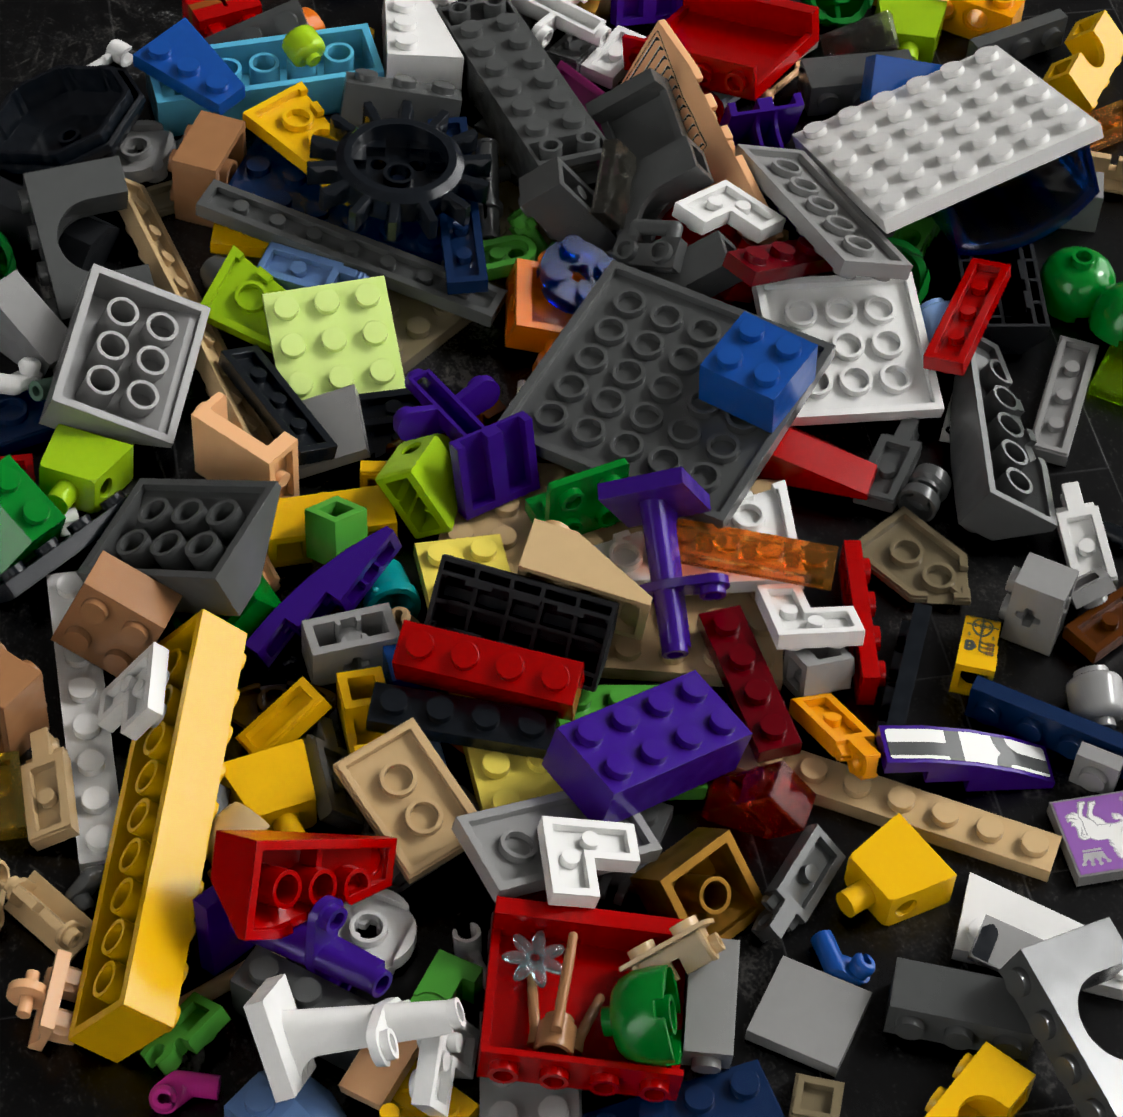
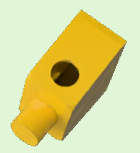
(275, 786)
(895, 875)

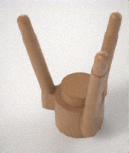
(557, 1030)

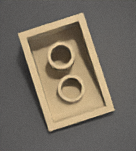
(571, 561)

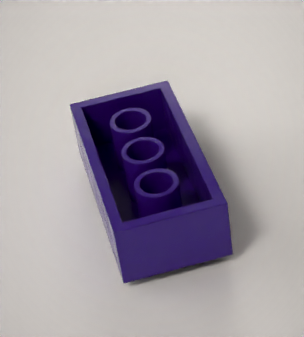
(646, 748)

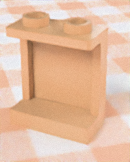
(230, 453)

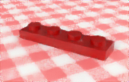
(967, 317)
(853, 577)

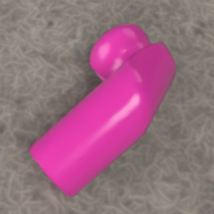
(181, 1087)

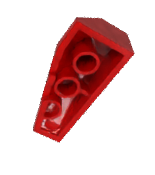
(819, 466)
(278, 876)

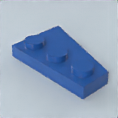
(191, 68)

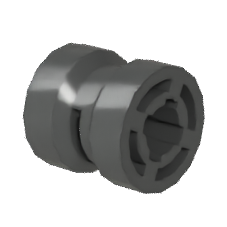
(925, 491)

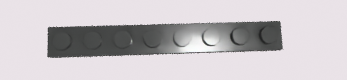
(292, 228)

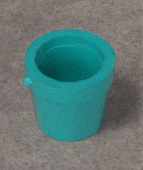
(395, 588)

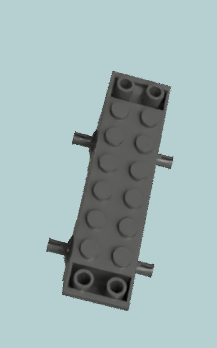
(520, 92)

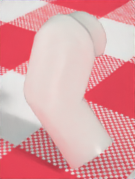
(19, 381)

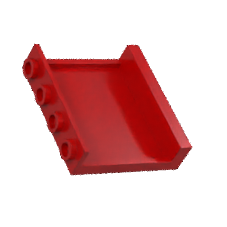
(739, 42)
(600, 950)

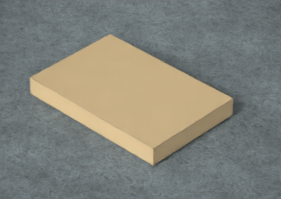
(407, 796)

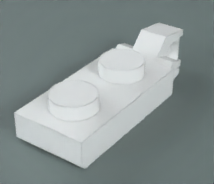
(1083, 533)

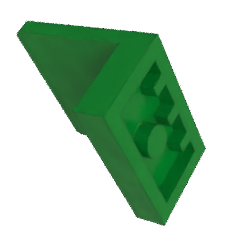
(575, 498)

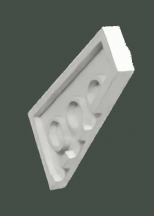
(988, 898)

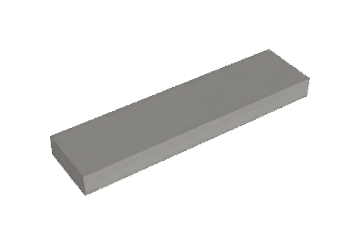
(1063, 399)

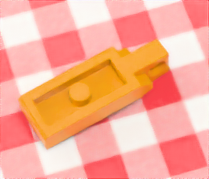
(838, 732)

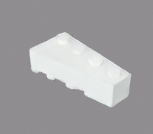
(419, 43)

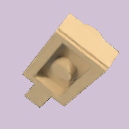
(48, 792)

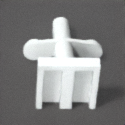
(565, 17)
(293, 1037)

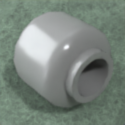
(1096, 695)

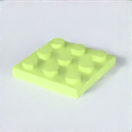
(335, 337)

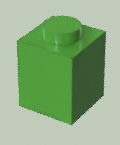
(333, 528)

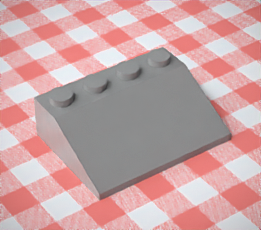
(126, 360)

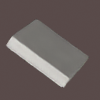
(343, 420)
(808, 1016)

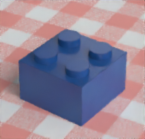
(757, 372)

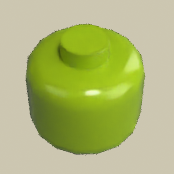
(303, 46)

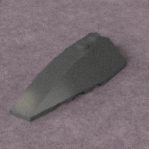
(994, 471)

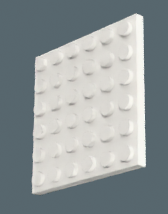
(945, 137)

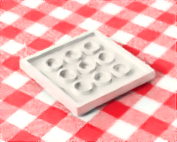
(876, 352)

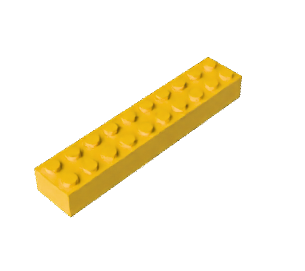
(160, 848)

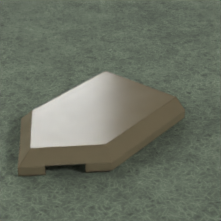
(917, 560)

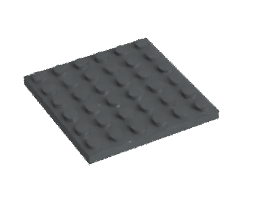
(629, 389)

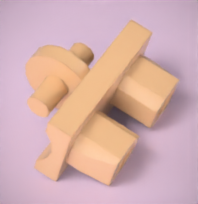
(29, 994)

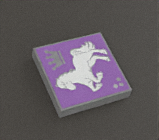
(1090, 836)

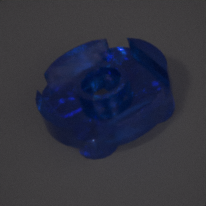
(557, 270)

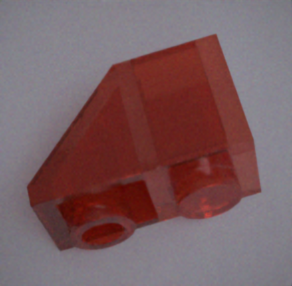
(761, 801)

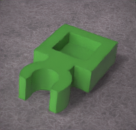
(196, 1027)

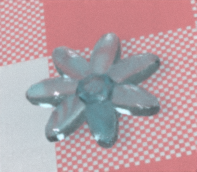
(534, 958)

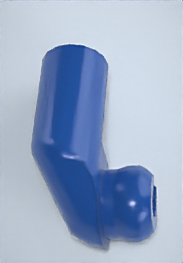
(850, 969)

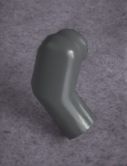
(84, 887)

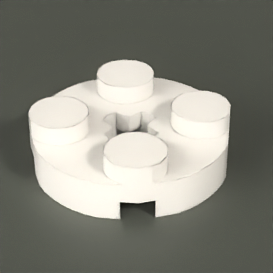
(394, 927)

